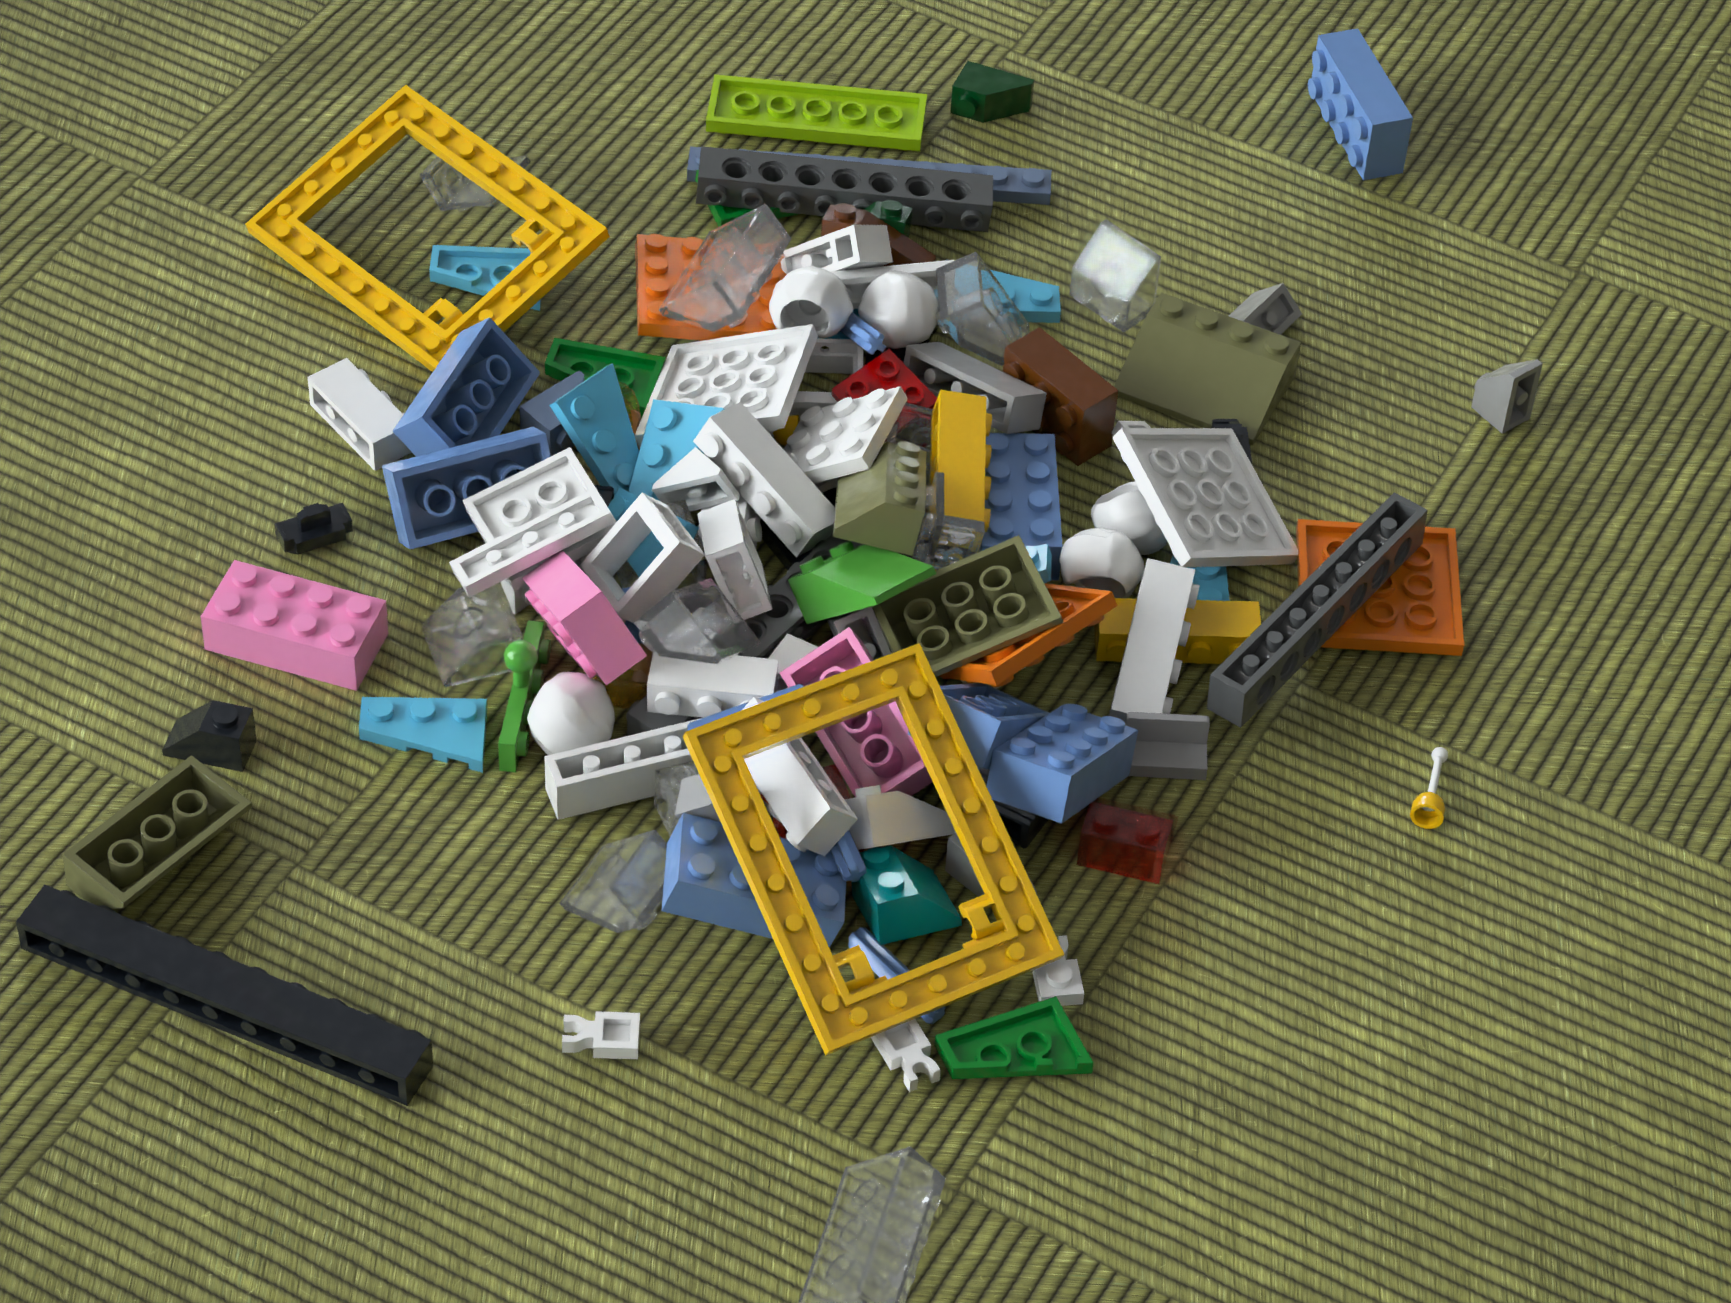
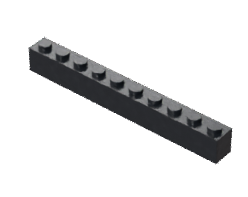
(226, 994)

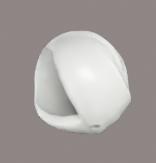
(811, 297)
(900, 308)
(1129, 514)
(1102, 562)
(571, 713)

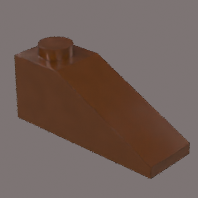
(902, 248)

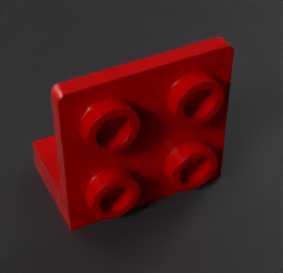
(885, 373)

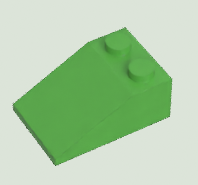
(853, 580)

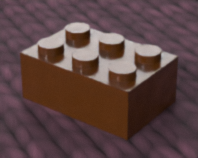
(1078, 400)

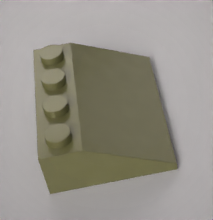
(1207, 366)
(970, 608)

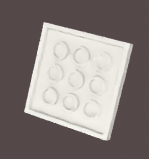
(750, 368)
(1206, 497)

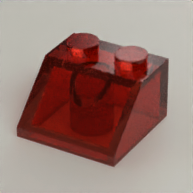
(1126, 840)

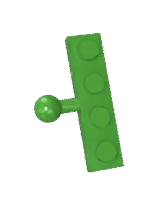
(525, 660)

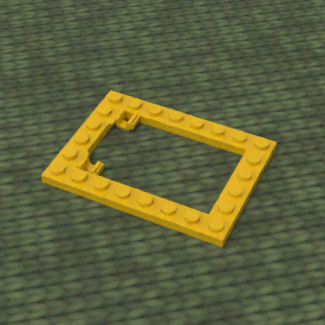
(563, 244)
(867, 1006)

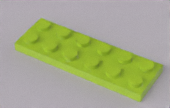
(816, 112)

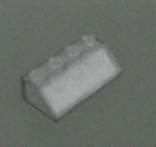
(728, 271)
(875, 1231)

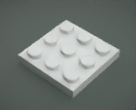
(845, 434)
(529, 496)

